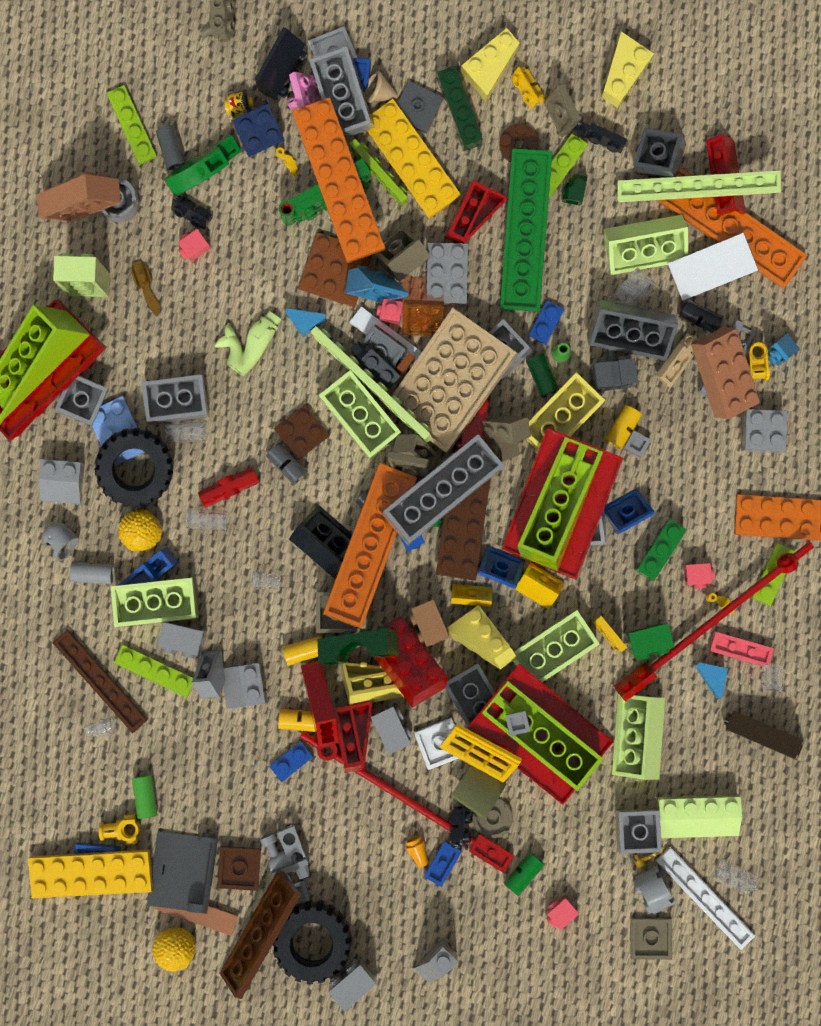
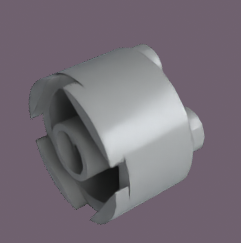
(127, 208)
(654, 890)

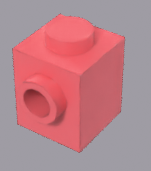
(192, 245)
(390, 311)
(698, 575)
(560, 912)

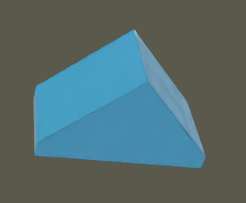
(304, 320)
(714, 677)

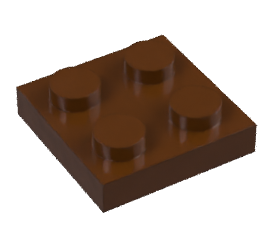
(301, 432)
(239, 868)

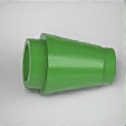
(558, 355)

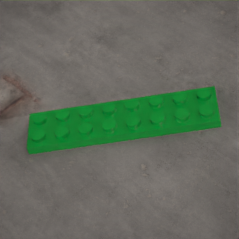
(526, 230)

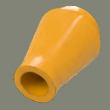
(416, 849)

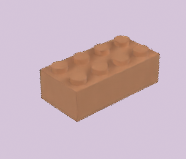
(78, 197)
(725, 373)

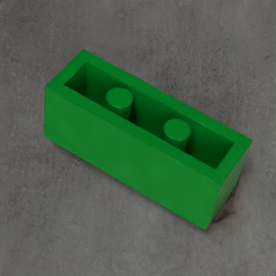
(660, 550)

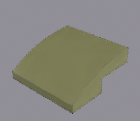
(478, 791)

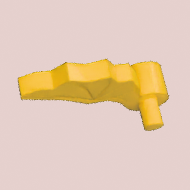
(288, 160)
(721, 600)
(640, 861)

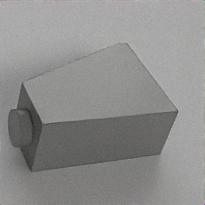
(437, 962)

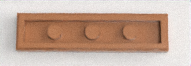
(215, 918)

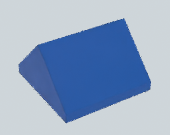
(628, 511)
(501, 567)

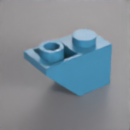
(782, 350)

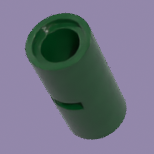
(542, 375)

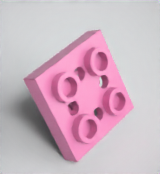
(304, 90)

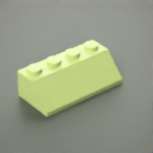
(646, 244)
(154, 602)
(638, 737)
(699, 816)

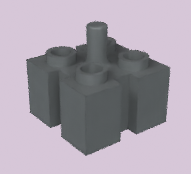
(613, 373)

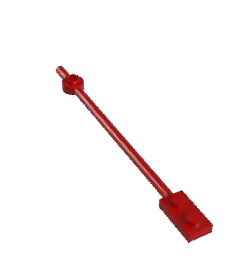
(645, 674)
(481, 845)

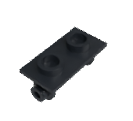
(183, 208)
(462, 834)

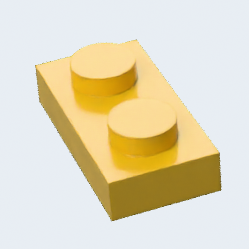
(471, 595)

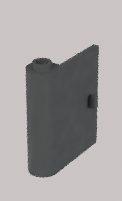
(187, 871)

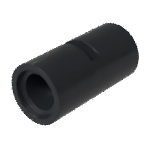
(701, 316)

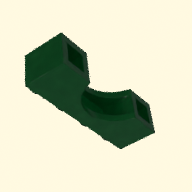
(460, 108)
(379, 643)

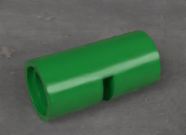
(524, 873)

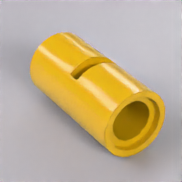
(623, 427)
(301, 651)
(295, 720)

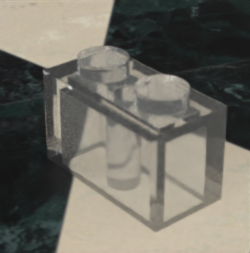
(634, 289)

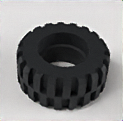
(124, 493)
(313, 969)

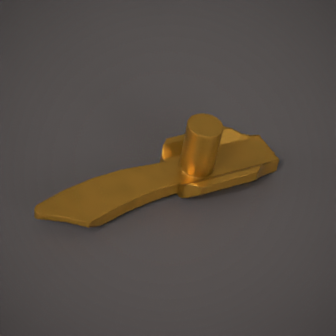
(142, 280)

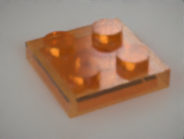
(422, 317)

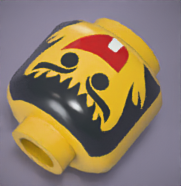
(237, 102)

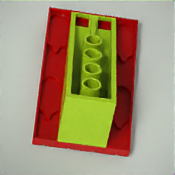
(42, 363)
(565, 486)
(550, 723)

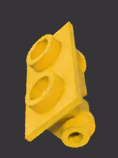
(522, 80)

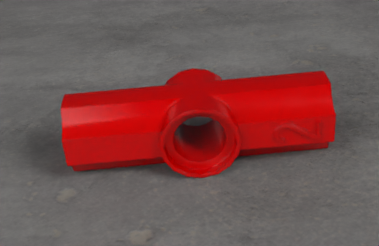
(228, 487)

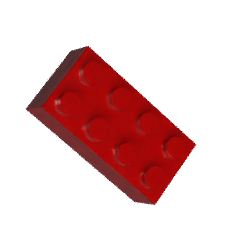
(415, 669)

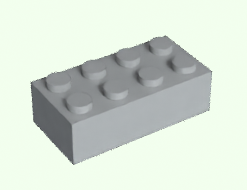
(339, 80)

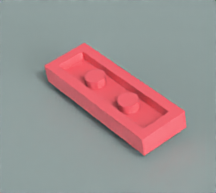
(741, 649)

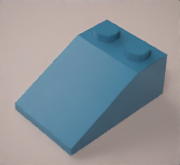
(373, 285)

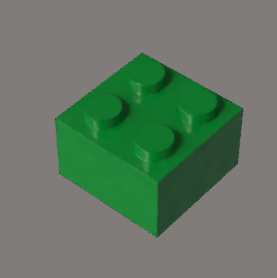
(649, 640)

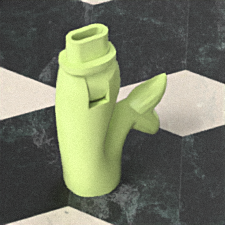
(256, 343)

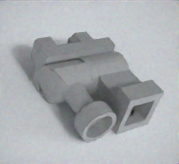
(292, 857)

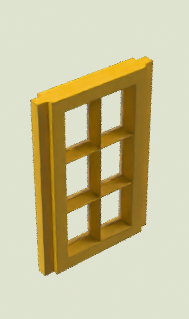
(486, 745)

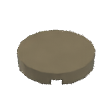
(491, 826)

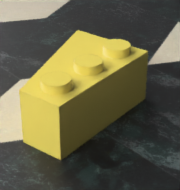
(490, 63)
(626, 68)
(482, 637)
(367, 683)

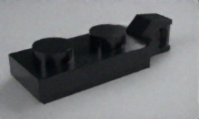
(601, 136)
(376, 364)

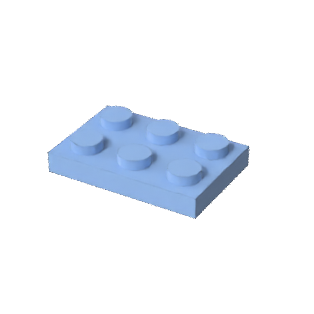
(114, 418)

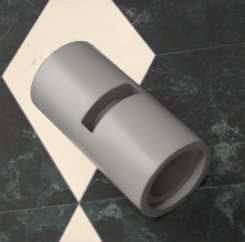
(91, 573)

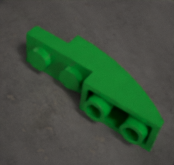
(202, 167)

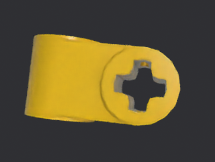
(758, 364)

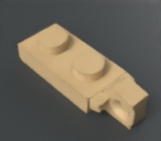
(677, 361)

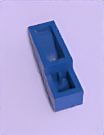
(153, 569)

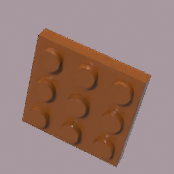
(328, 271)

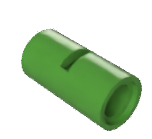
(145, 797)

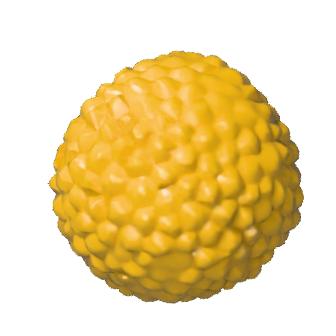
(139, 530)
(174, 949)

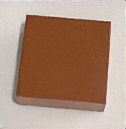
(406, 363)

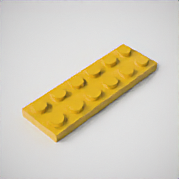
(412, 159)
(90, 874)

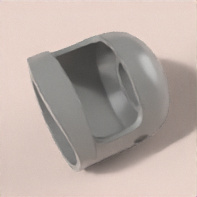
(58, 536)

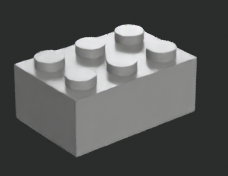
(447, 273)
(175, 399)

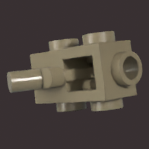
(221, 20)

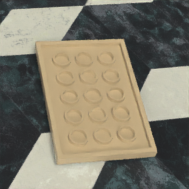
(453, 378)

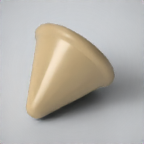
(379, 89)

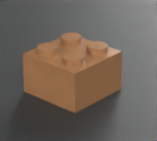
(429, 623)

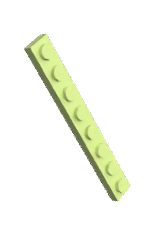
(699, 186)
(365, 378)

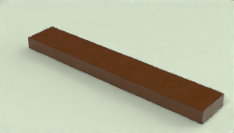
(100, 681)

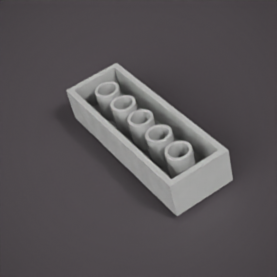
(442, 489)

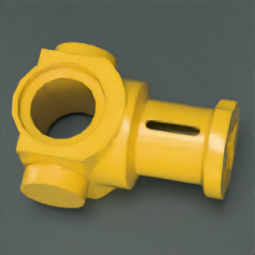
(120, 829)

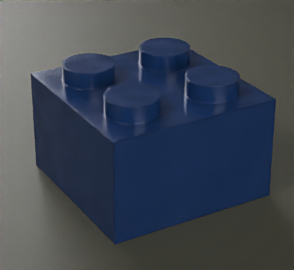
(257, 128)

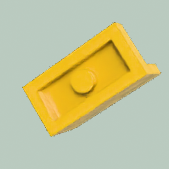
(539, 586)

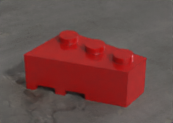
(473, 211)
(353, 734)

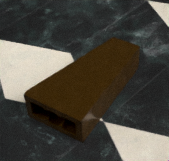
(764, 735)

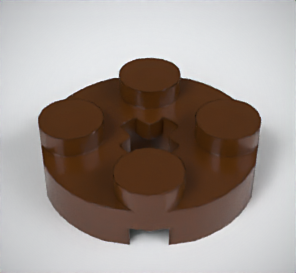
(520, 132)

